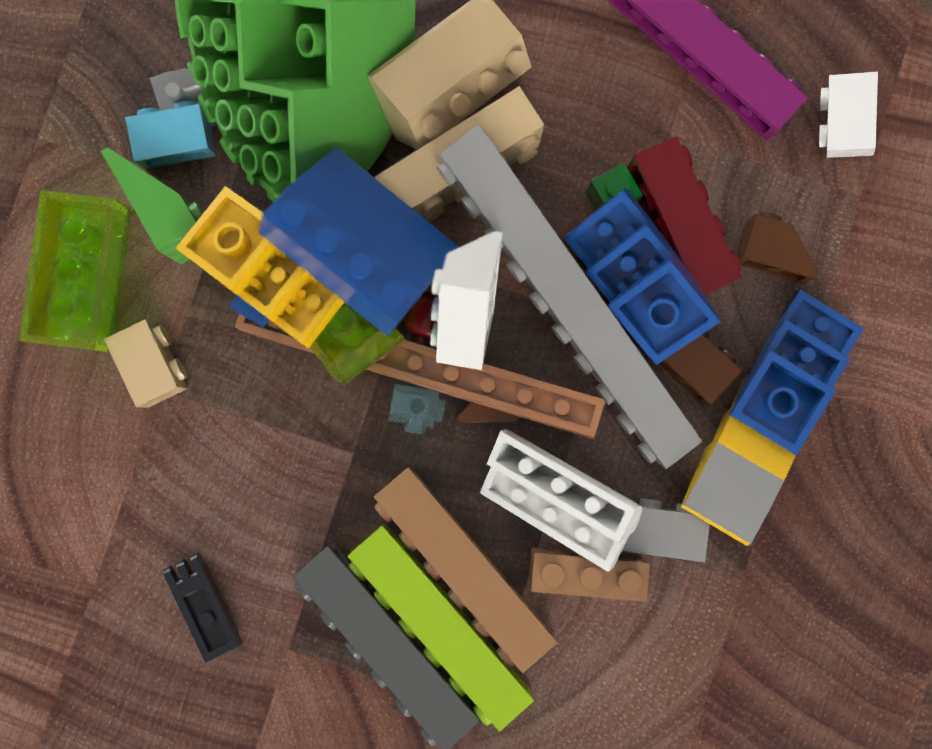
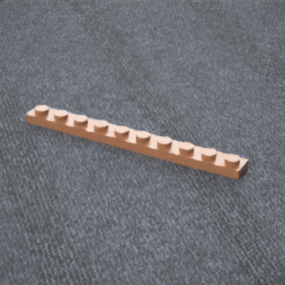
(487, 387)

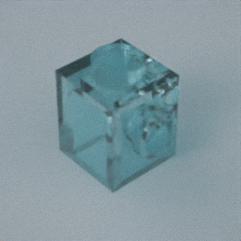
(416, 408)

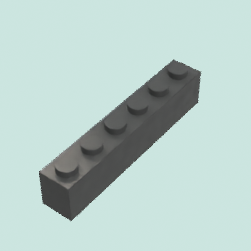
(386, 648)

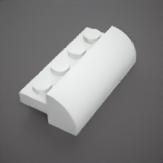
(560, 499)

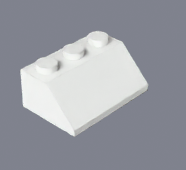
(466, 302)

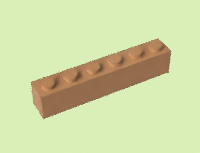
(465, 569)

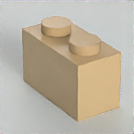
(147, 363)

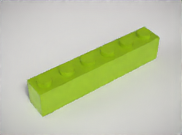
(441, 627)

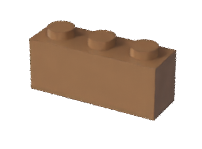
(572, 574)

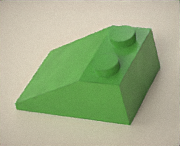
(160, 209)

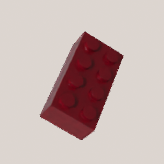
(682, 214)

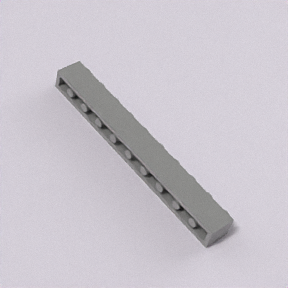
(568, 297)

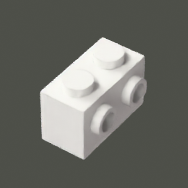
(851, 115)

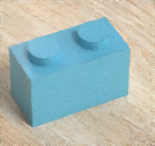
(170, 135)

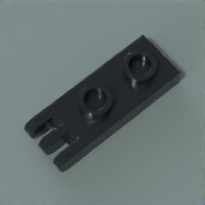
(202, 608)

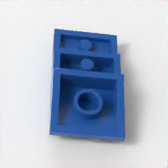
(641, 277)
(796, 372)

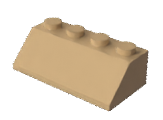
(449, 72)

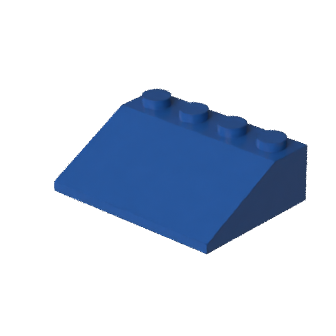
(357, 239)

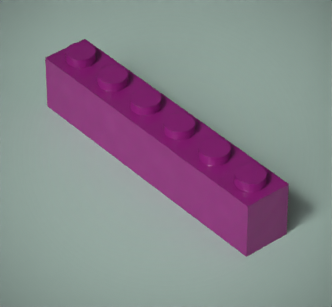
(718, 60)

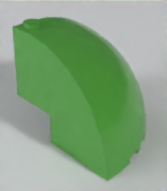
(293, 78)

